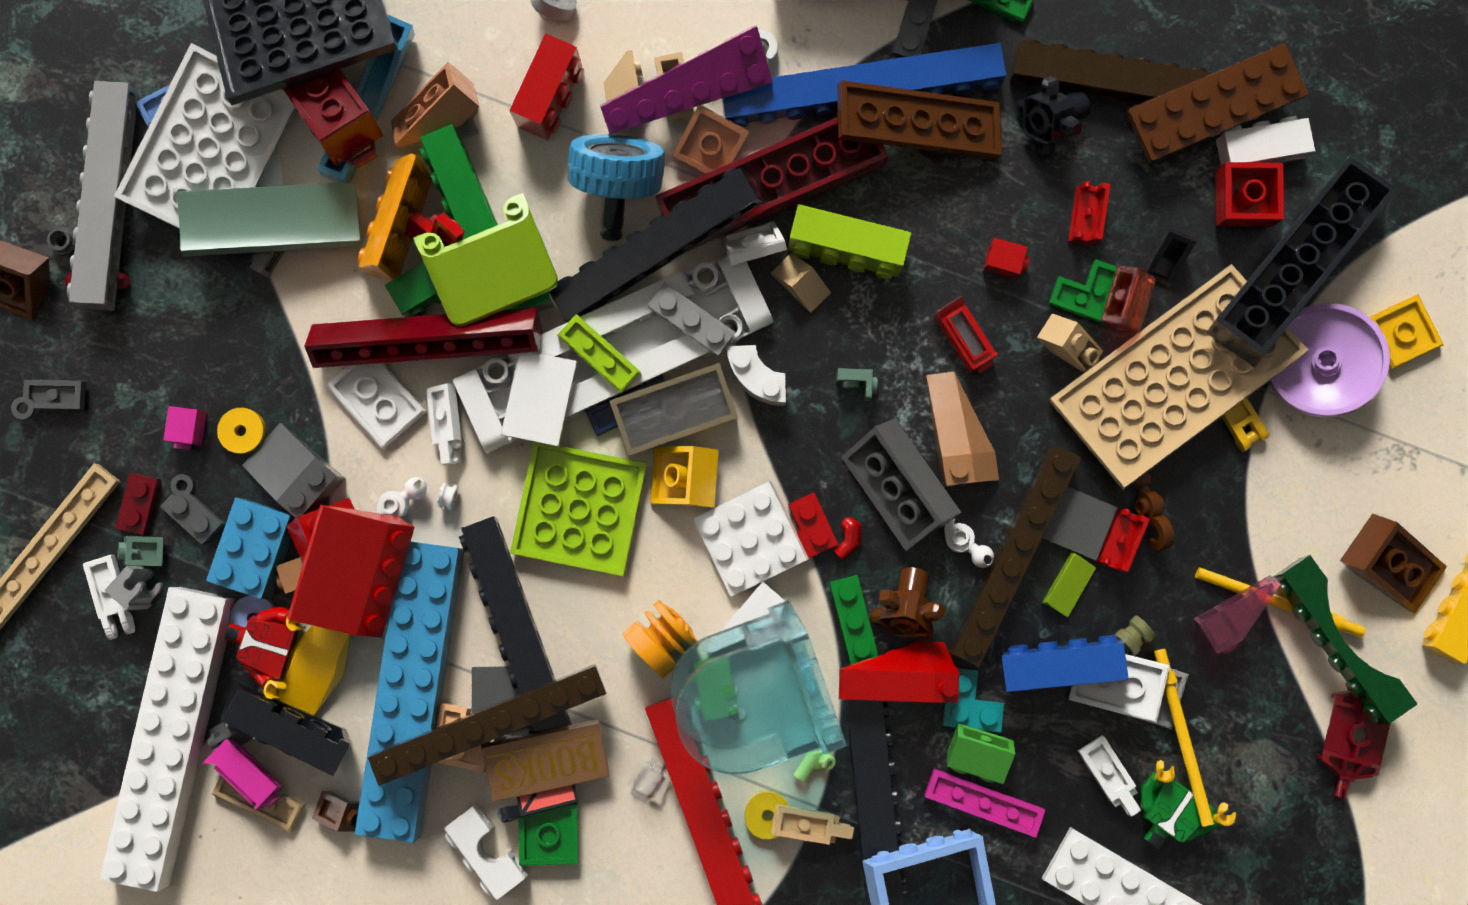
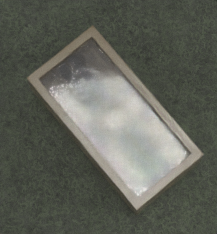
(673, 409)

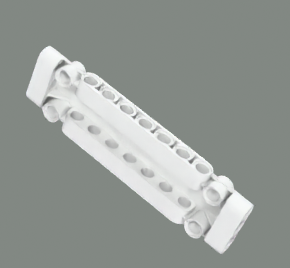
(633, 331)

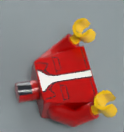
(265, 646)

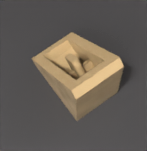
(801, 282)

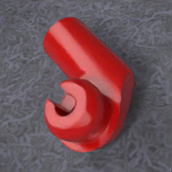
(852, 540)

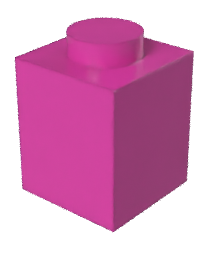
(184, 427)

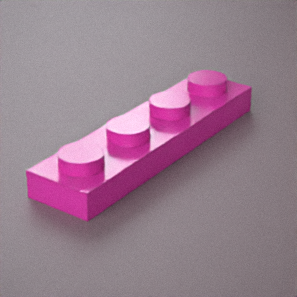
(984, 802)

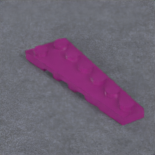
(710, 76)

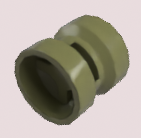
(1135, 635)

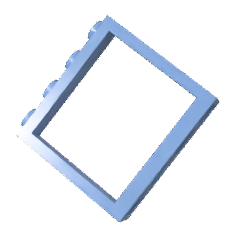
(934, 848)

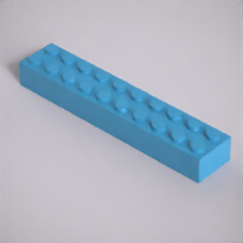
(410, 686)

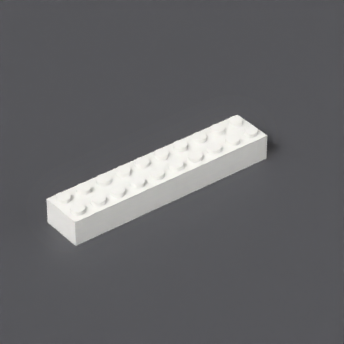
(167, 740)

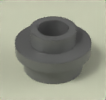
(54, 238)

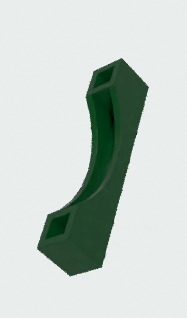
(1307, 589)

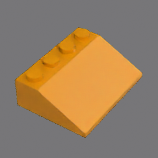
(387, 242)

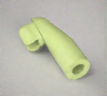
(813, 761)

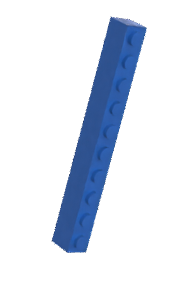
(817, 90)

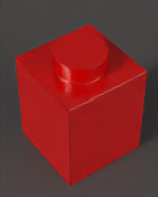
(1006, 259)

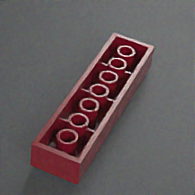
(789, 172)

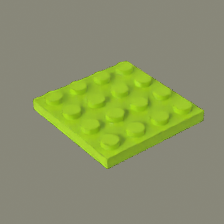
(578, 508)

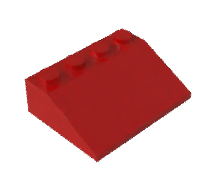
(351, 571)

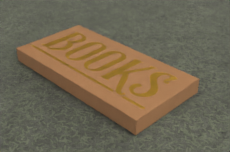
(545, 760)

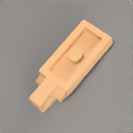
(809, 825)

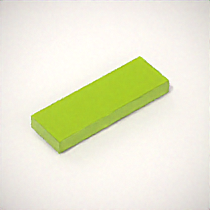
(599, 353)

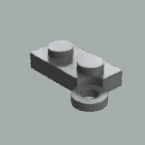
(50, 396)
(191, 512)

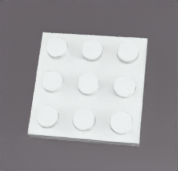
(751, 538)

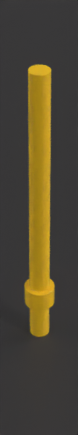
(1276, 601)
(1185, 742)

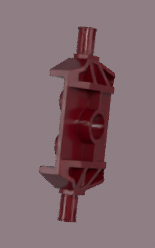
(1342, 753)

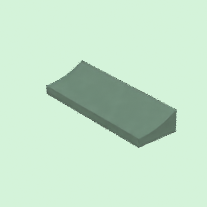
(268, 219)

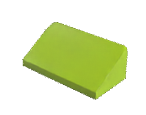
(1069, 584)

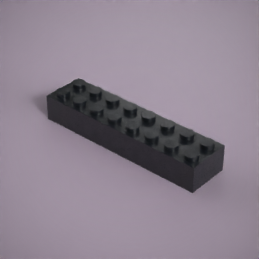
(1301, 261)

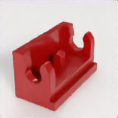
(1089, 213)
(1122, 540)

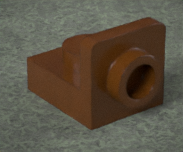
(336, 812)

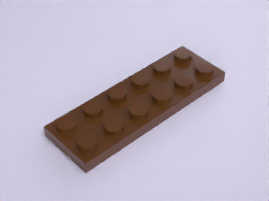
(1217, 103)
(918, 120)

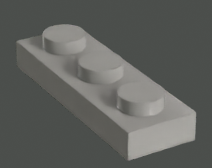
(691, 319)

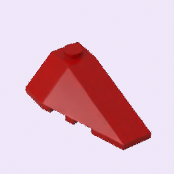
(909, 674)

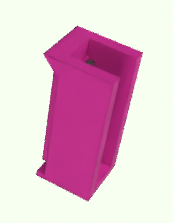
(245, 774)

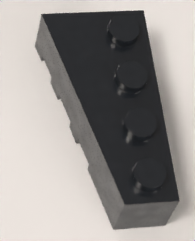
(286, 728)

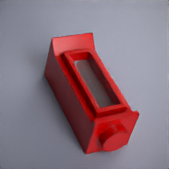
(965, 336)

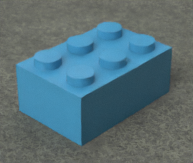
(251, 548)

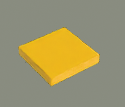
(1407, 331)

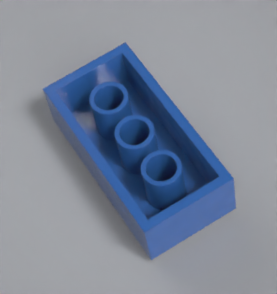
(1065, 665)

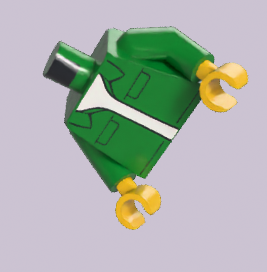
(1174, 809)

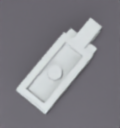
(445, 422)
(1110, 774)

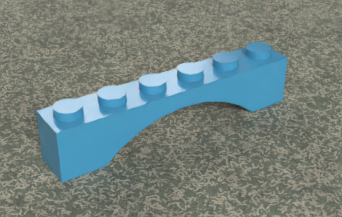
(374, 91)

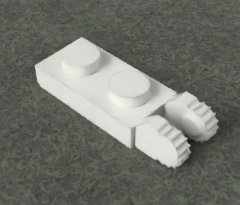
(99, 576)

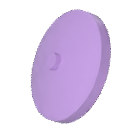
(1342, 365)

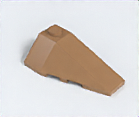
(960, 440)

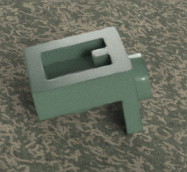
(854, 377)
(141, 551)

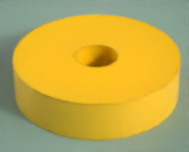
(232, 421)
(753, 813)

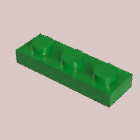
(853, 619)

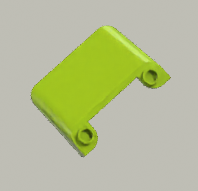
(490, 267)

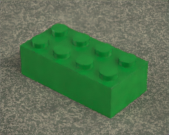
(457, 181)

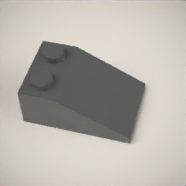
(292, 472)

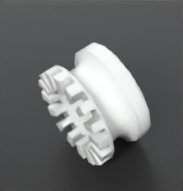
(448, 496)

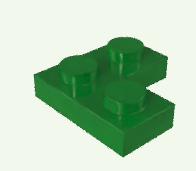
(1085, 299)

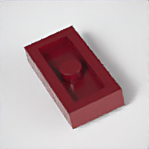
(138, 504)

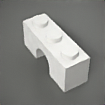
(497, 874)

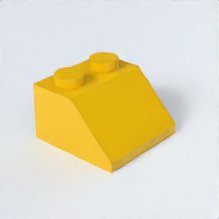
(684, 476)

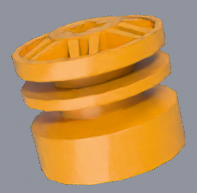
(660, 638)

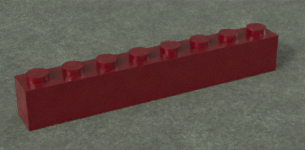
(422, 338)

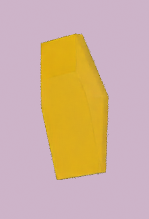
(314, 668)

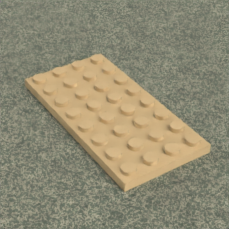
(1167, 384)

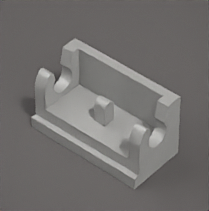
(130, 588)

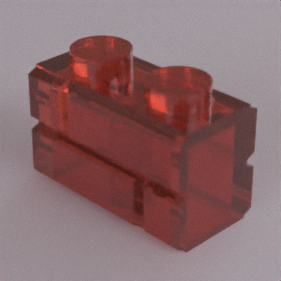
(1128, 299)

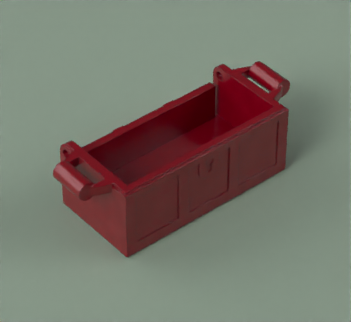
(336, 117)

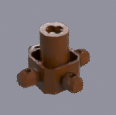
(907, 610)

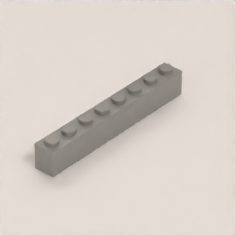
(99, 212)

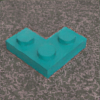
(970, 711)

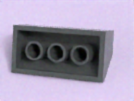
(900, 484)

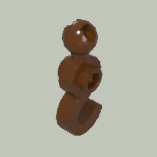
(1152, 506)

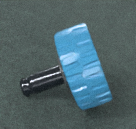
(615, 170)

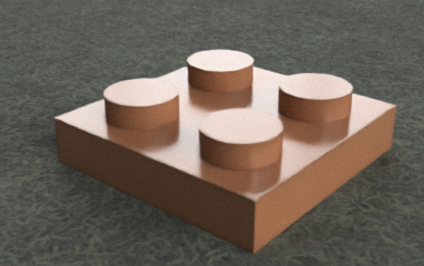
(709, 141)

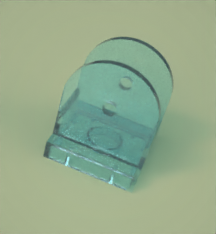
(753, 696)

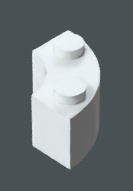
(755, 377)

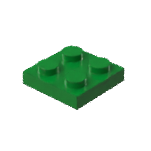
(550, 837)

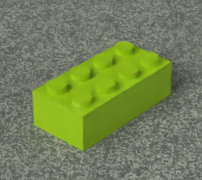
(848, 242)

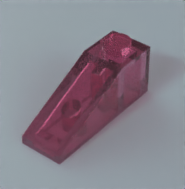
(1233, 618)

